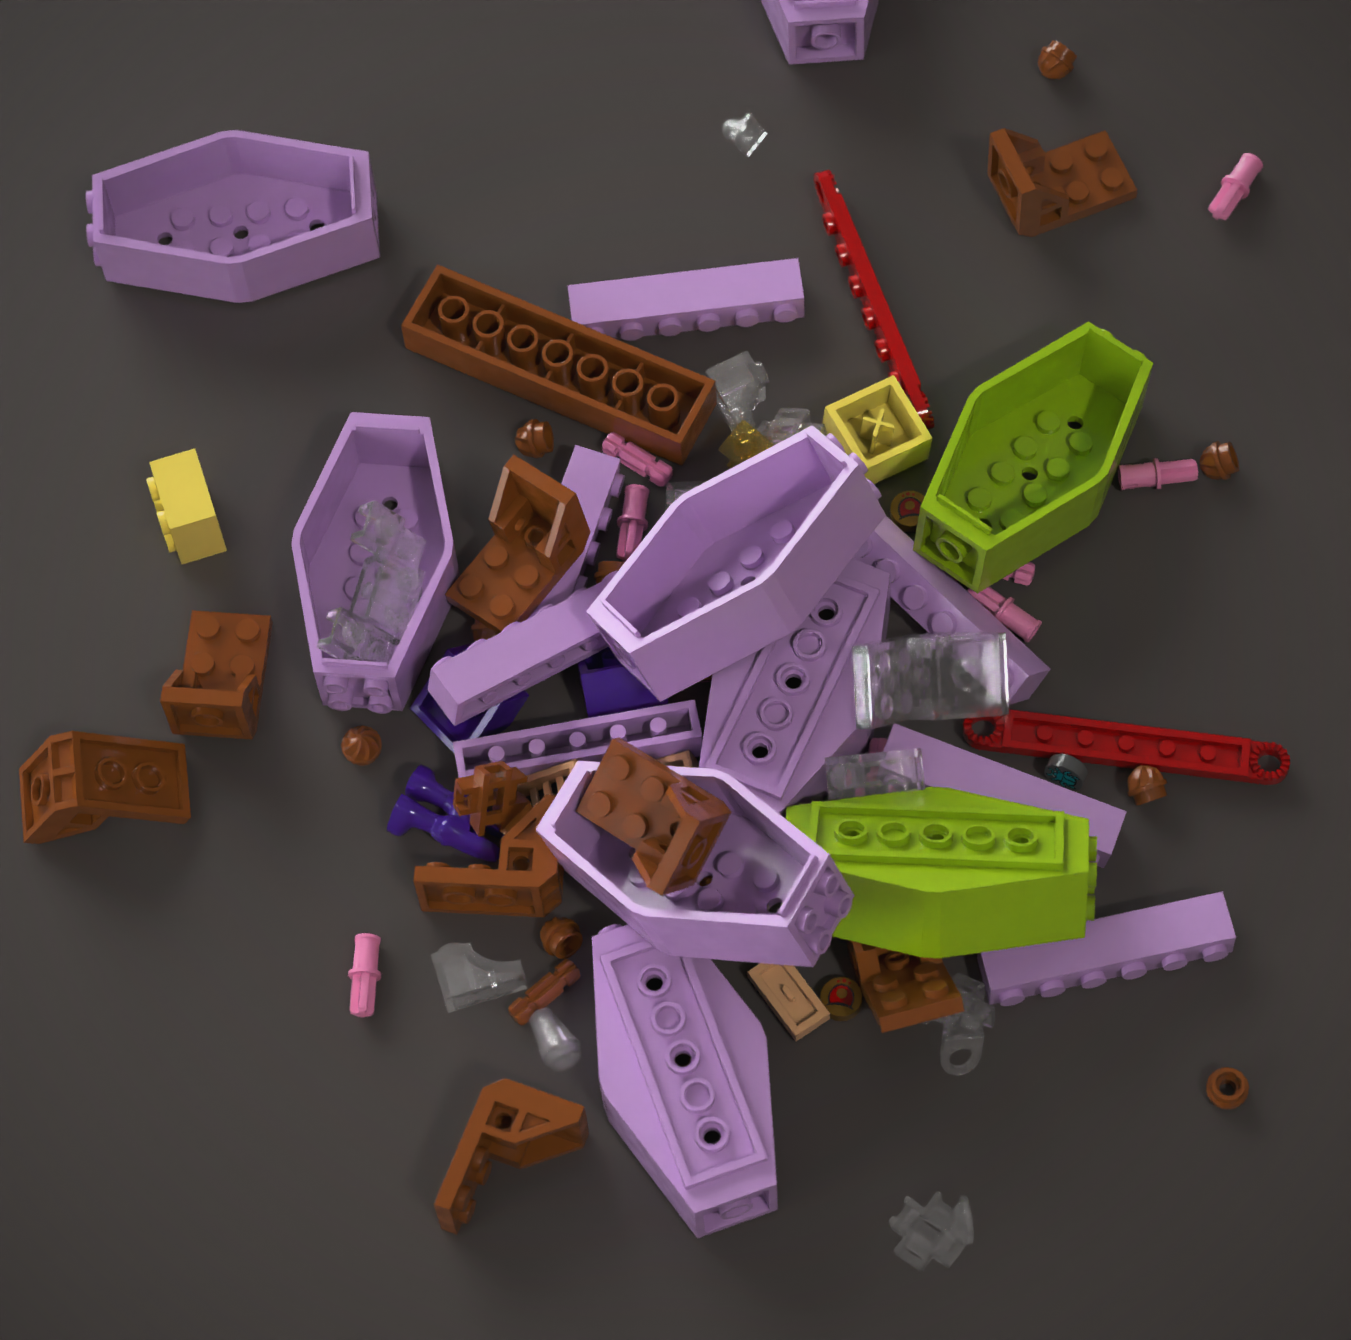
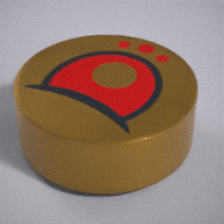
(906, 509)
(841, 998)

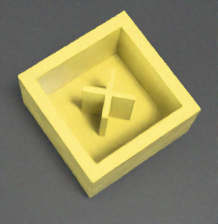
(880, 429)
(185, 507)

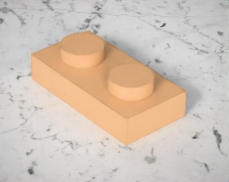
(789, 998)

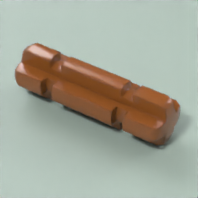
(544, 991)

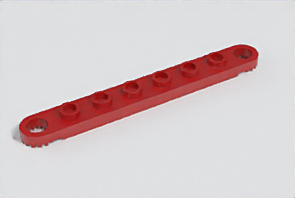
(865, 286)
(1130, 746)

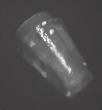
(555, 1041)

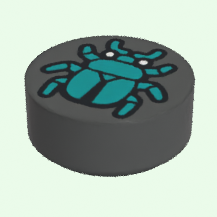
(1066, 771)

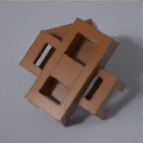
(507, 801)

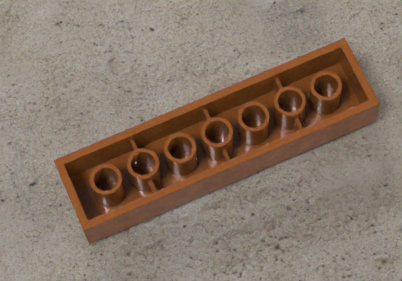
(559, 364)

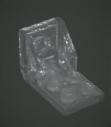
(930, 678)

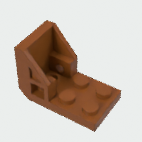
(1057, 185)
(533, 545)
(220, 676)
(87, 777)
(656, 813)
(524, 885)
(903, 986)
(512, 1127)

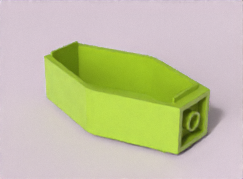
(980, 509)
(955, 870)

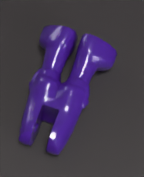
(447, 830)

